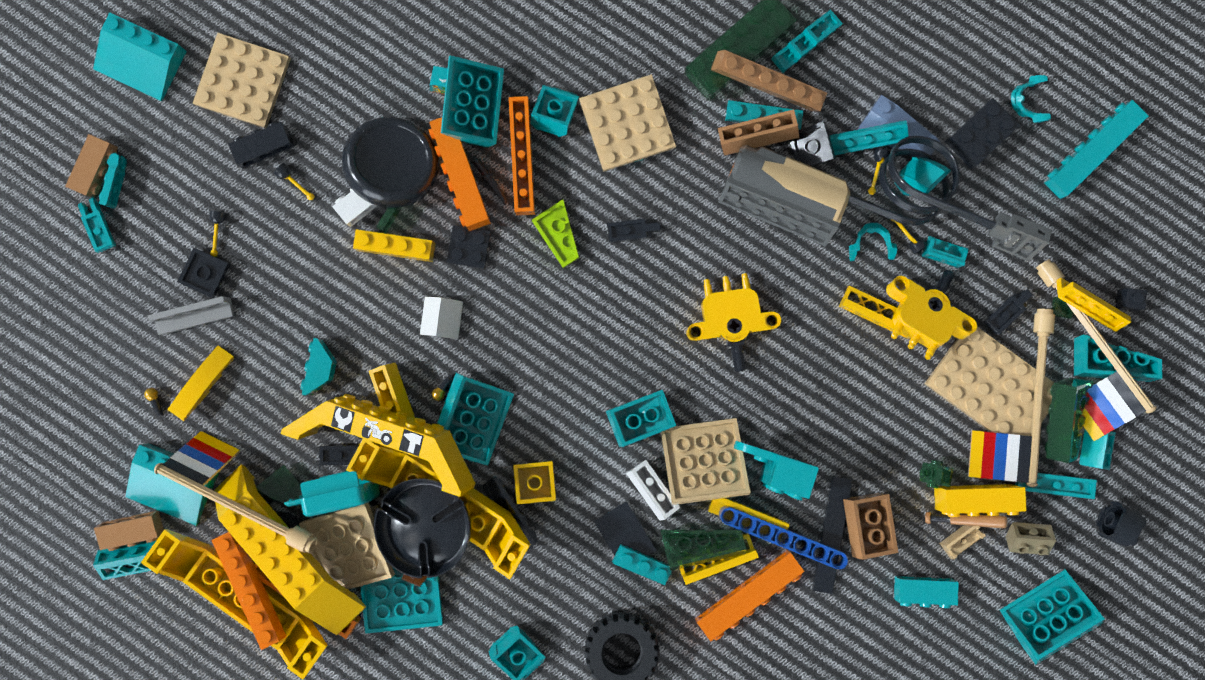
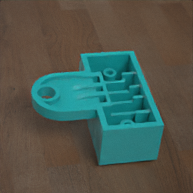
(783, 473)

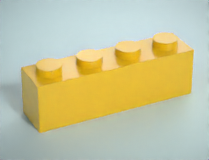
(394, 245)
(390, 389)

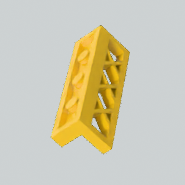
(1092, 305)
(862, 311)
(717, 504)
(720, 565)

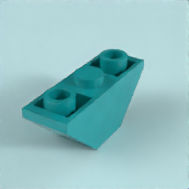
(319, 367)

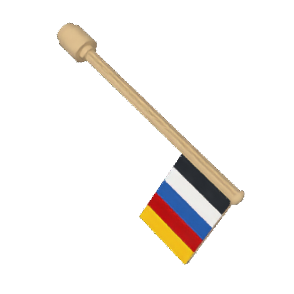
(1115, 397)
(1011, 455)
(200, 461)

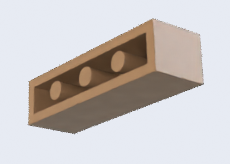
(759, 132)

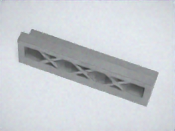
(192, 315)

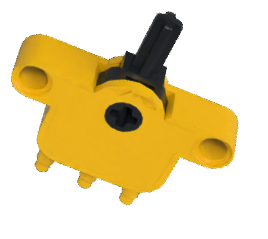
(732, 305)
(928, 314)

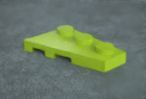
(557, 233)

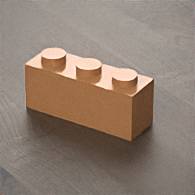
(91, 167)
(129, 530)

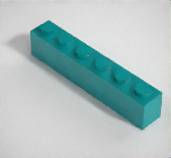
(1095, 149)

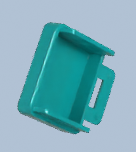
(334, 493)

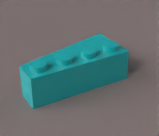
(1092, 362)

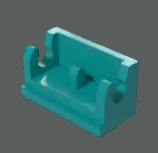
(945, 252)

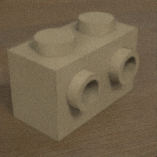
(1030, 538)

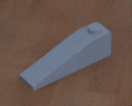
(887, 112)

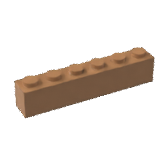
(768, 81)

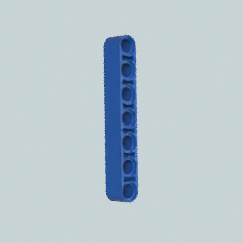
(791, 541)

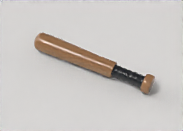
(982, 520)

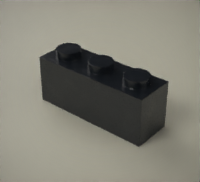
(261, 144)

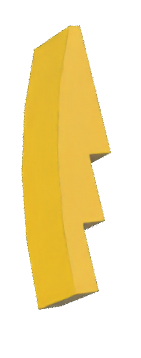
(200, 382)

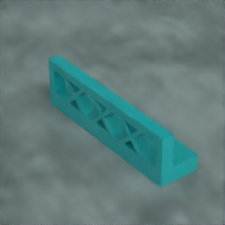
(122, 556)

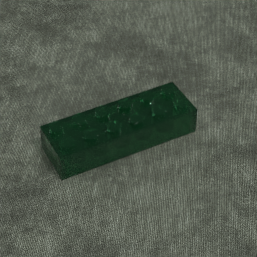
(746, 38)

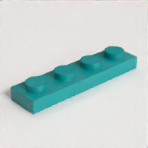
(743, 112)
(869, 137)
(1063, 486)

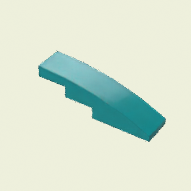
(806, 41)

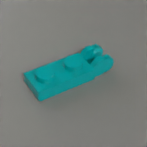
(113, 181)
(96, 226)

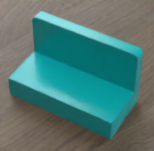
(1097, 452)

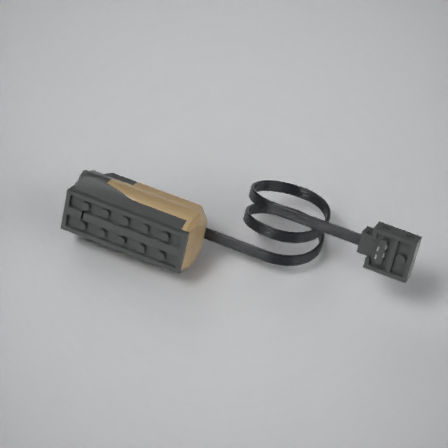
(815, 201)

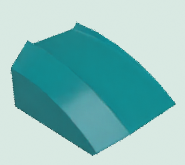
(554, 110)
(923, 174)
(516, 654)

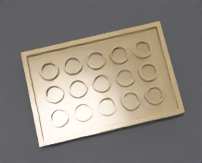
(989, 384)

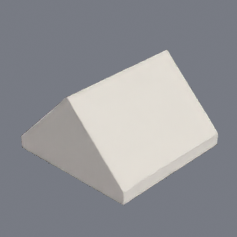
(441, 317)

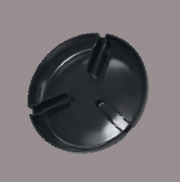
(390, 162)
(422, 528)

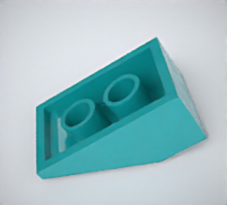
(640, 418)

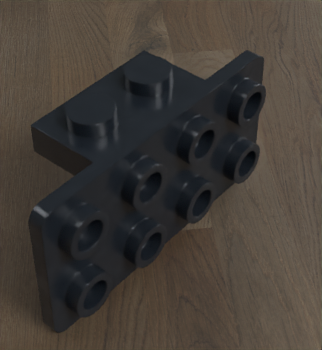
(496, 492)

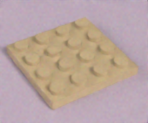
(241, 80)
(627, 123)
(703, 462)
(348, 546)

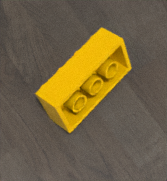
(980, 499)

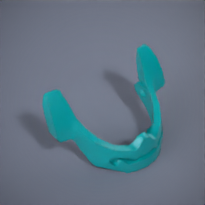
(1017, 100)
(871, 228)

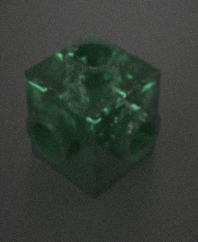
(936, 474)

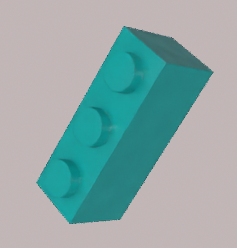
(926, 591)

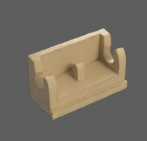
(961, 540)

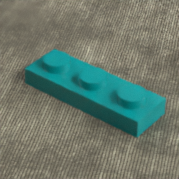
(642, 564)

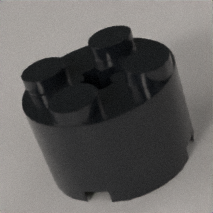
(1120, 524)

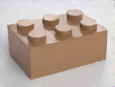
(870, 526)

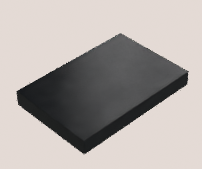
(624, 528)

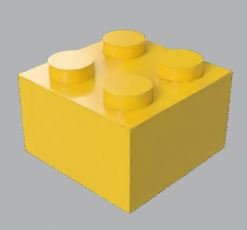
(534, 482)

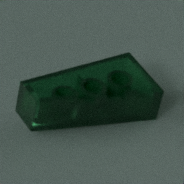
(1066, 418)
(697, 547)

